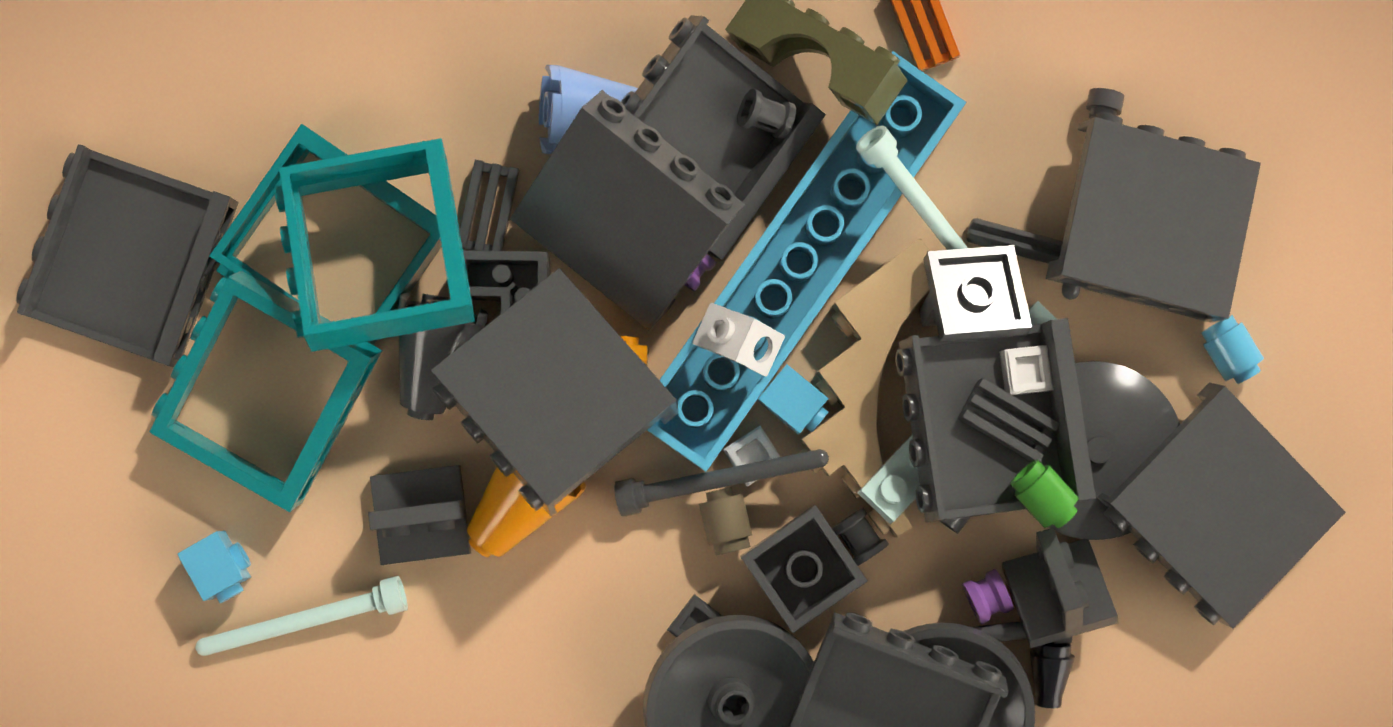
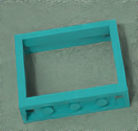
(356, 171)
(263, 198)
(286, 494)

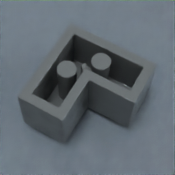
(505, 274)

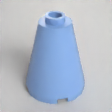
(565, 94)

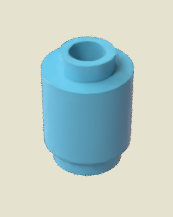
(1232, 350)

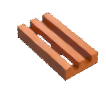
(943, 27)

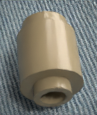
(726, 521)

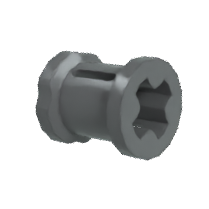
(766, 114)
(860, 536)

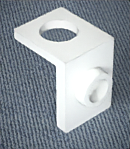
(735, 338)

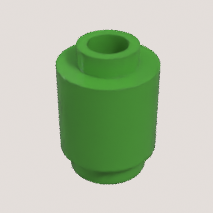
(1045, 494)

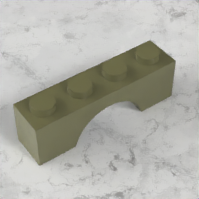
(860, 77)

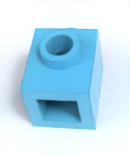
(794, 401)
(216, 566)

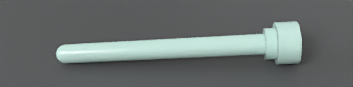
(880, 149)
(386, 597)

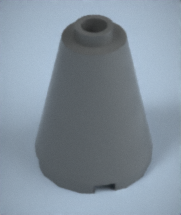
(425, 350)

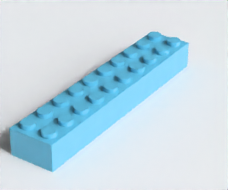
(801, 263)

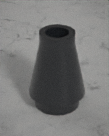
(1050, 672)

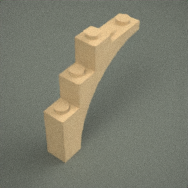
(874, 316)

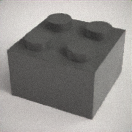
(803, 568)

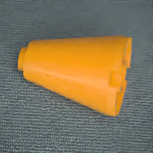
(506, 517)

